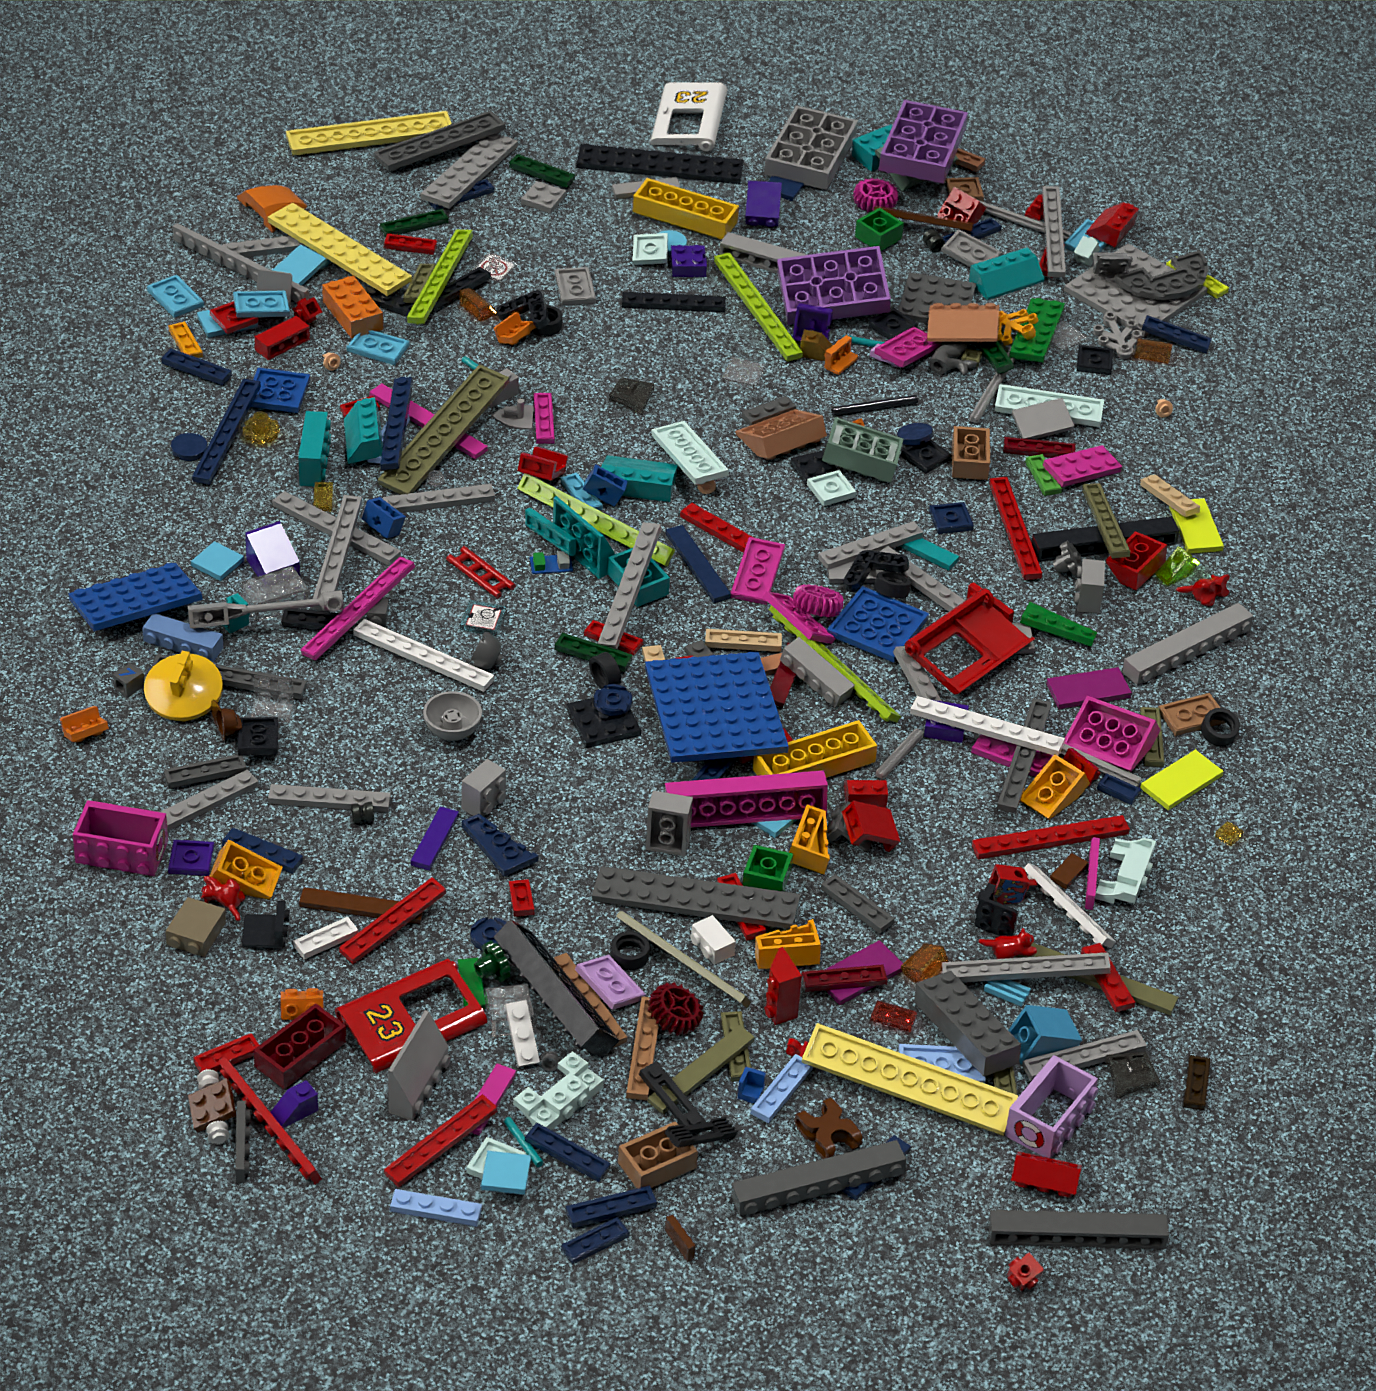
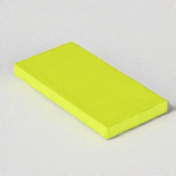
(1198, 530)
(1181, 779)

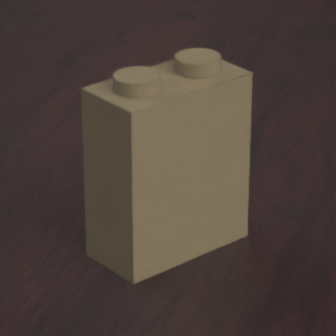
(195, 926)

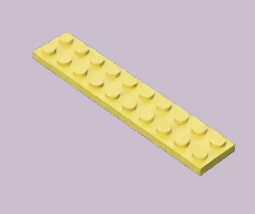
(364, 133)
(340, 249)
(909, 1078)

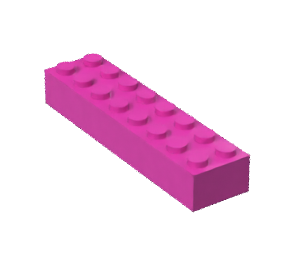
(752, 797)

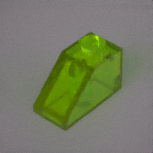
(1177, 567)

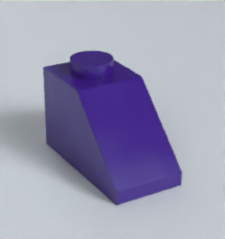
(296, 1104)

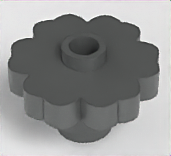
(1068, 560)

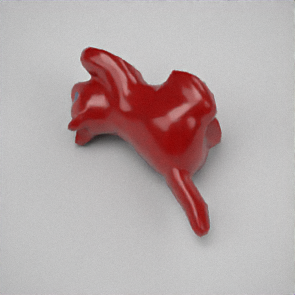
(1207, 589)
(227, 894)
(1011, 946)

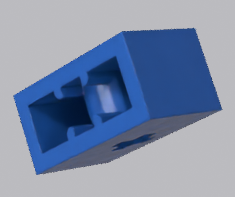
(605, 485)
(383, 517)

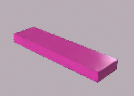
(544, 418)
(1092, 873)
(495, 1088)

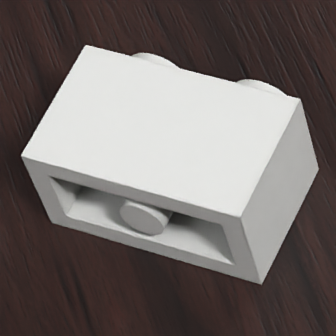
(713, 940)

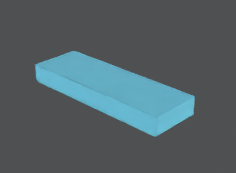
(574, 485)

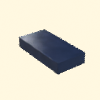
(1119, 789)

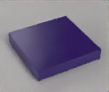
(191, 857)

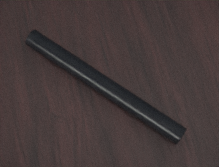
(873, 405)

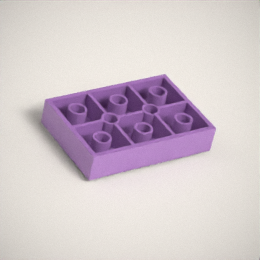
(923, 141)
(844, 281)

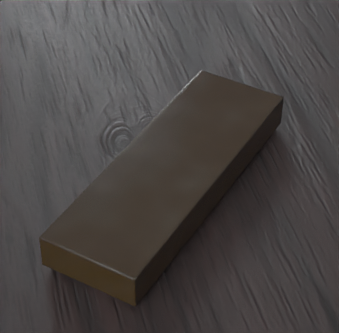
(1196, 1082)

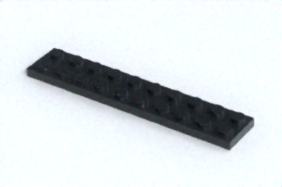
(660, 163)

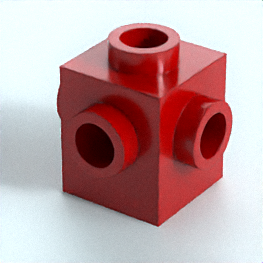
(307, 309)
(1024, 1272)

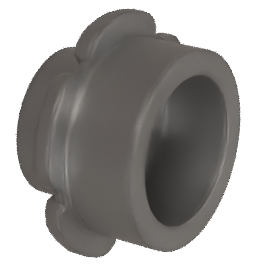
(547, 1064)

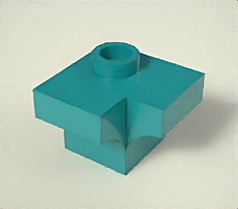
(239, 622)

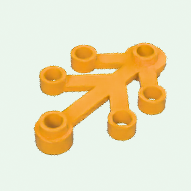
(1027, 331)

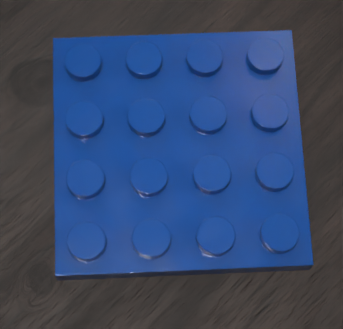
(877, 623)

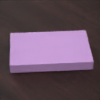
(610, 982)

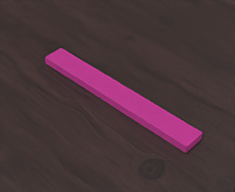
(422, 416)
(357, 608)

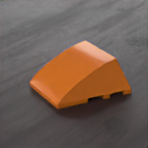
(268, 200)

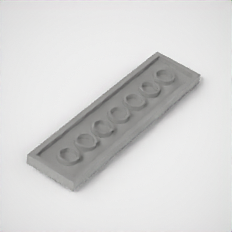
(469, 170)

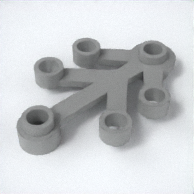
(1123, 349)

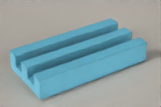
(1008, 989)

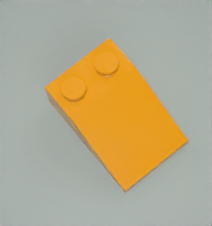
(1055, 787)
(251, 871)

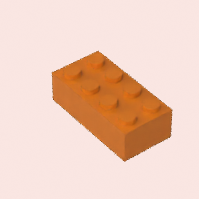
(352, 306)

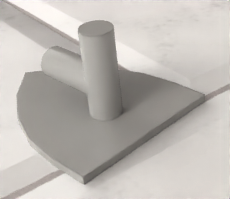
(516, 416)

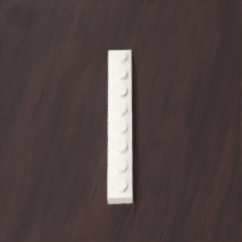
(423, 655)
(987, 726)

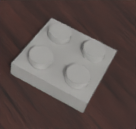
(543, 197)

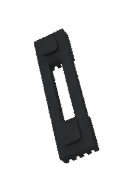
(653, 1076)
(682, 1137)

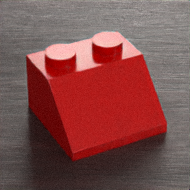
(867, 791)

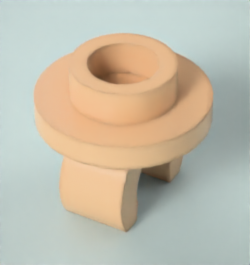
(331, 361)
(1164, 408)
(707, 487)

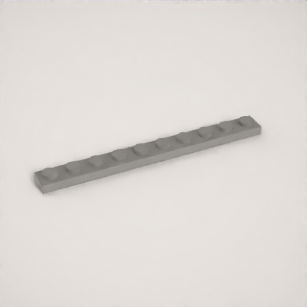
(227, 257)

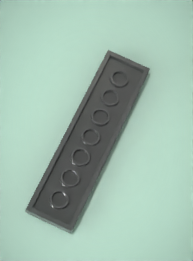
(439, 140)

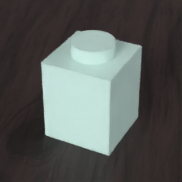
(1085, 250)

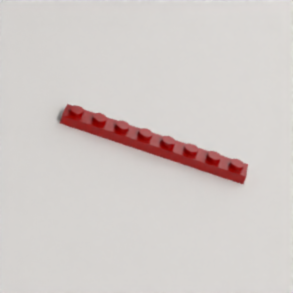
(1015, 528)
(1050, 837)
(272, 1127)

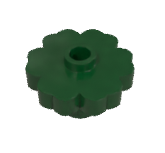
(492, 963)

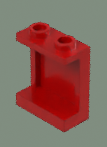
(543, 463)
(870, 823)

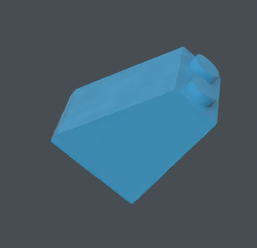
(1044, 1031)

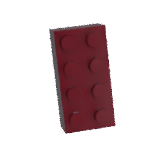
(299, 1046)

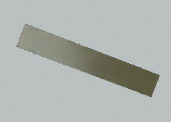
(706, 1065)

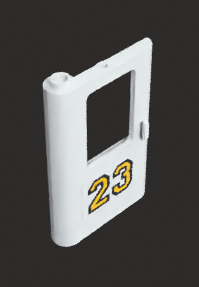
(690, 98)

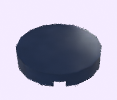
(915, 433)
(188, 446)
(613, 700)
(485, 930)

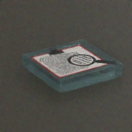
(482, 617)

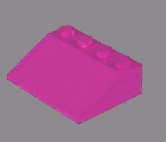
(1112, 733)

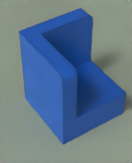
(751, 1085)

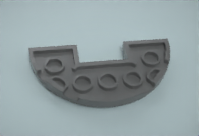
(1185, 280)

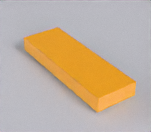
(185, 339)

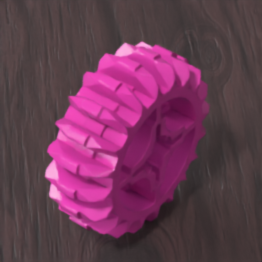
(875, 192)
(818, 600)

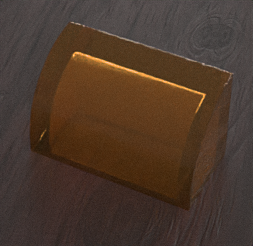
(476, 305)
(1153, 350)
(924, 963)

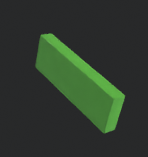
(1045, 481)

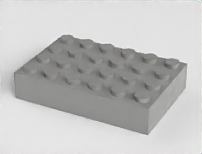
(811, 147)

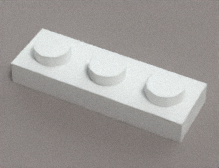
(325, 938)
(522, 1033)

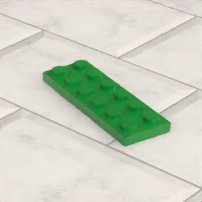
(1049, 316)

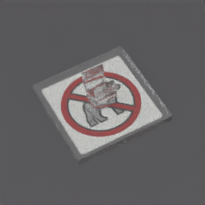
(497, 265)

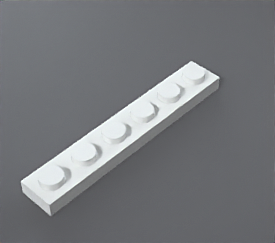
(1074, 912)

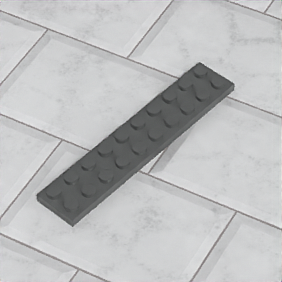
(696, 897)

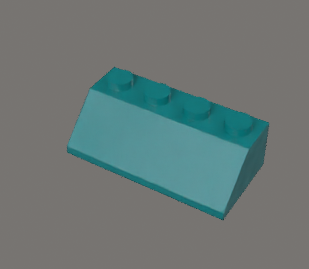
(1006, 273)
(363, 431)

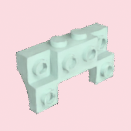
(1132, 873)
(564, 1097)

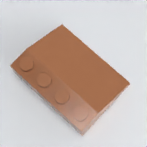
(963, 322)
(783, 433)

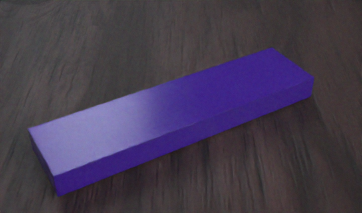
(434, 838)

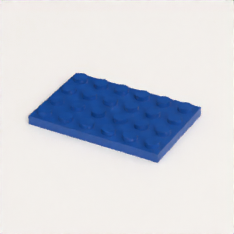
(134, 596)

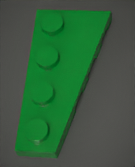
(1050, 622)

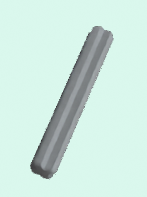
(901, 751)

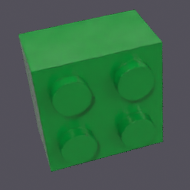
(879, 229)
(767, 868)

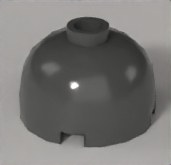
(487, 652)

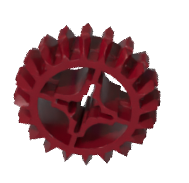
(675, 1009)

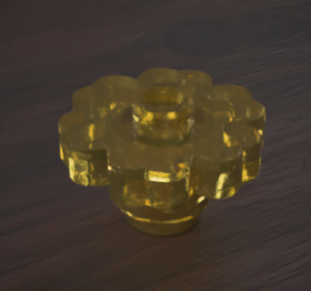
(261, 429)

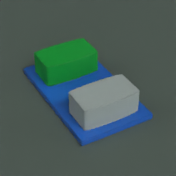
(550, 564)

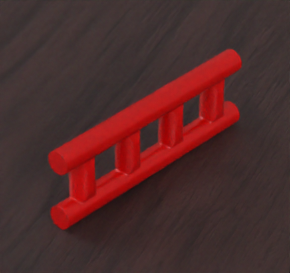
(480, 563)

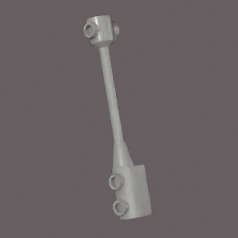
(220, 613)

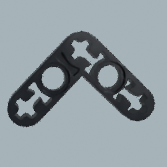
(531, 302)
(895, 563)

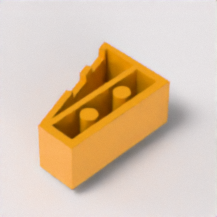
(811, 841)
(799, 942)

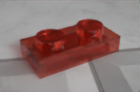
(893, 1016)

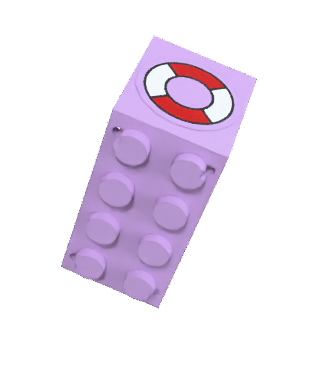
(1034, 1133)

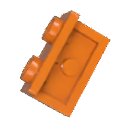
(513, 329)
(840, 356)
(83, 724)
(296, 1002)

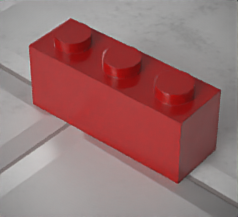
(282, 338)

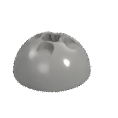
(452, 715)

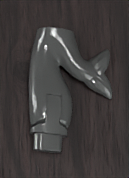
(944, 360)

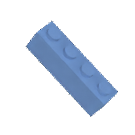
(179, 636)

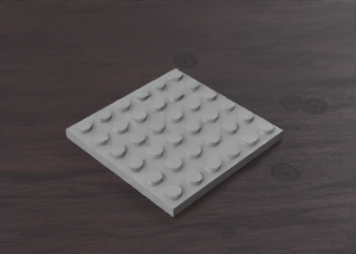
(1106, 296)

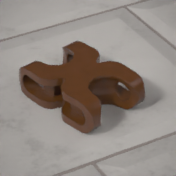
(828, 1129)

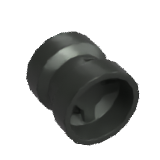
(933, 240)
(367, 812)

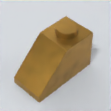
(814, 345)

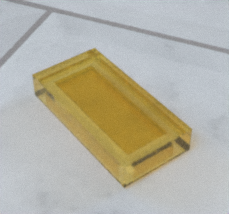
(323, 495)

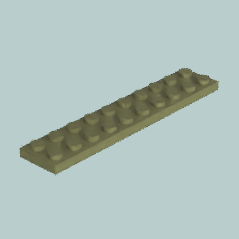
(444, 430)

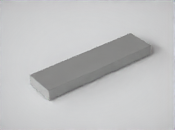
(627, 190)

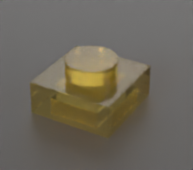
(1229, 833)

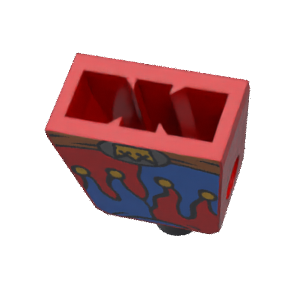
(1010, 884)

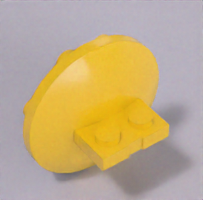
(183, 686)

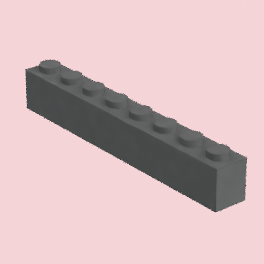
(818, 1178)
(1078, 1229)

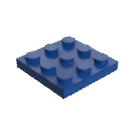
(280, 390)

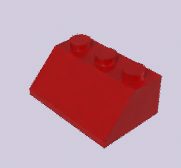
(1113, 223)
(1145, 559)
(783, 989)
(1046, 1174)

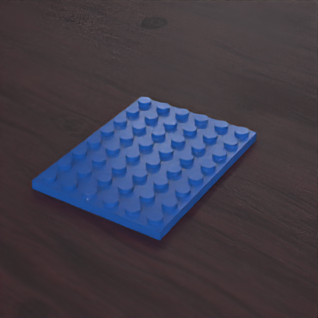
(715, 707)

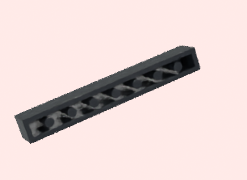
(1090, 541)

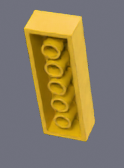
(685, 208)
(829, 750)

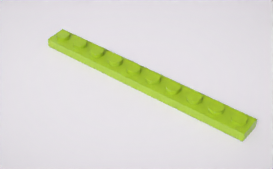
(439, 276)
(758, 307)
(598, 519)
(862, 689)

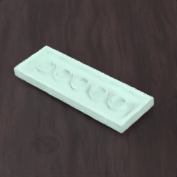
(1081, 409)
(690, 452)

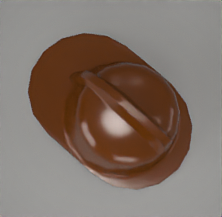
(225, 719)

